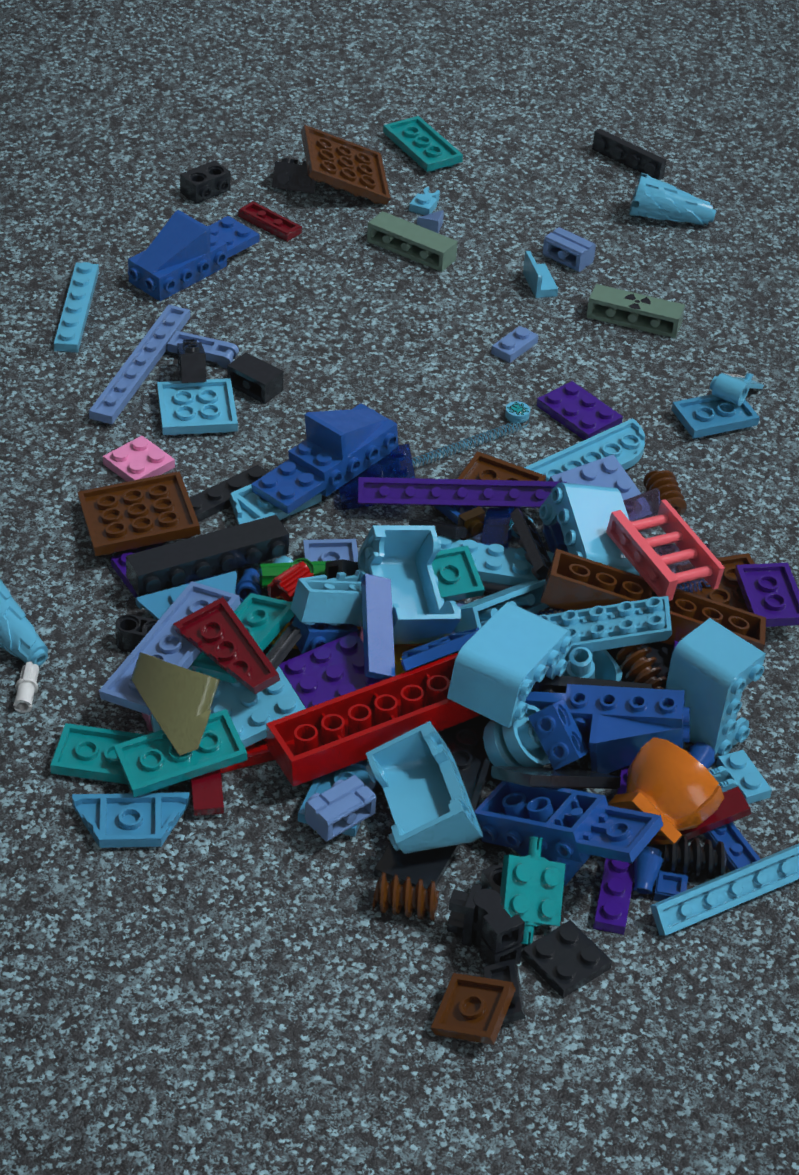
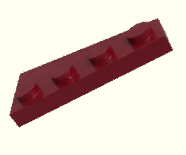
(229, 644)

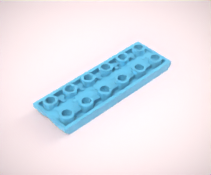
(617, 624)

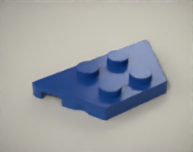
(436, 649)

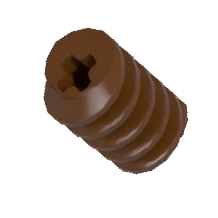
(668, 486)
(639, 667)
(406, 896)

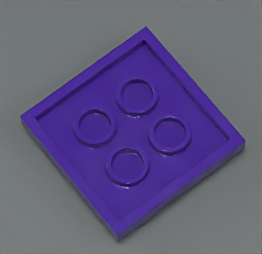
(328, 670)

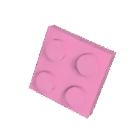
(138, 460)

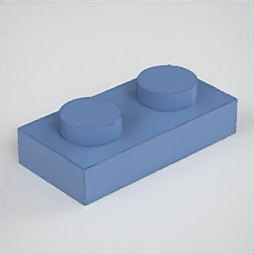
(514, 344)

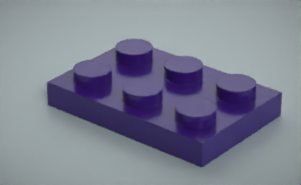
(579, 410)
(770, 592)

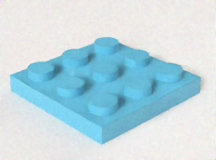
(197, 407)
(253, 711)

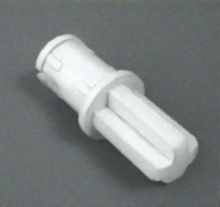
(26, 687)

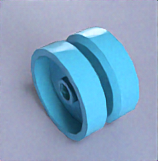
(514, 745)

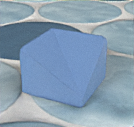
(431, 221)

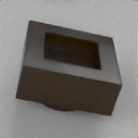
(473, 521)

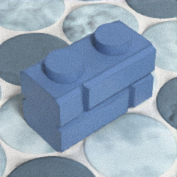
(569, 249)
(340, 807)

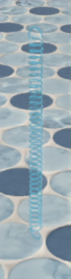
(486, 438)

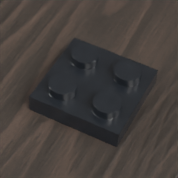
(566, 958)

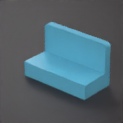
(539, 277)

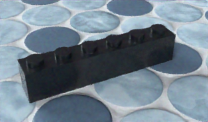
(207, 555)

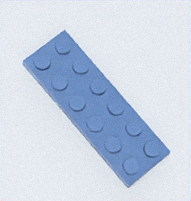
(163, 643)

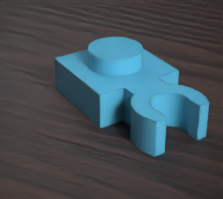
(424, 203)

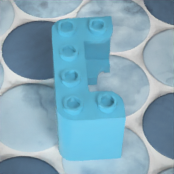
(584, 518)
(406, 558)
(505, 661)
(714, 671)

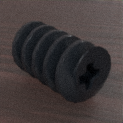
(695, 856)

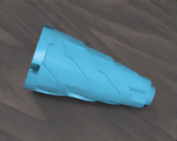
(666, 202)
(17, 633)

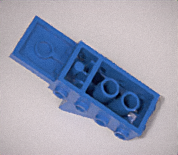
(187, 253)
(335, 451)
(621, 728)
(568, 820)

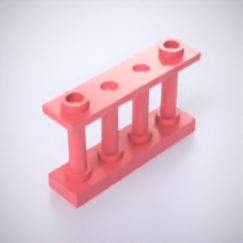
(653, 566)

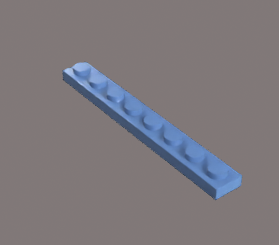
(138, 365)

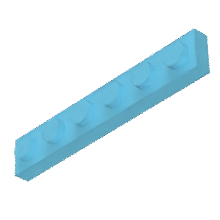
(76, 307)
(726, 891)

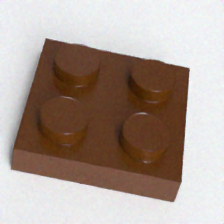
(473, 1008)

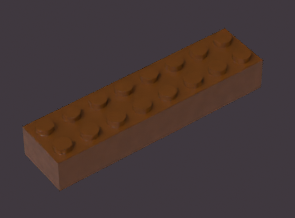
(583, 584)

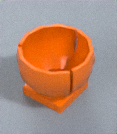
(672, 785)

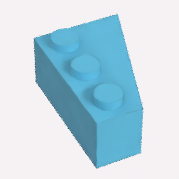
(329, 600)

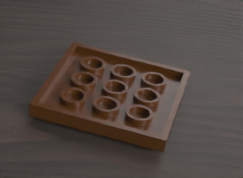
(345, 165)
(138, 513)

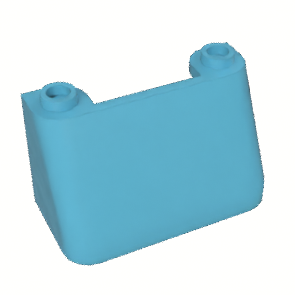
(423, 792)

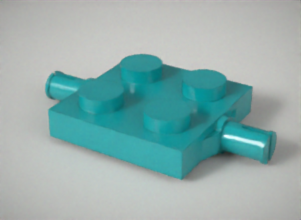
(532, 889)

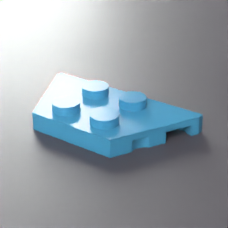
(159, 602)
(130, 820)

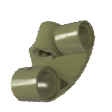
(176, 698)

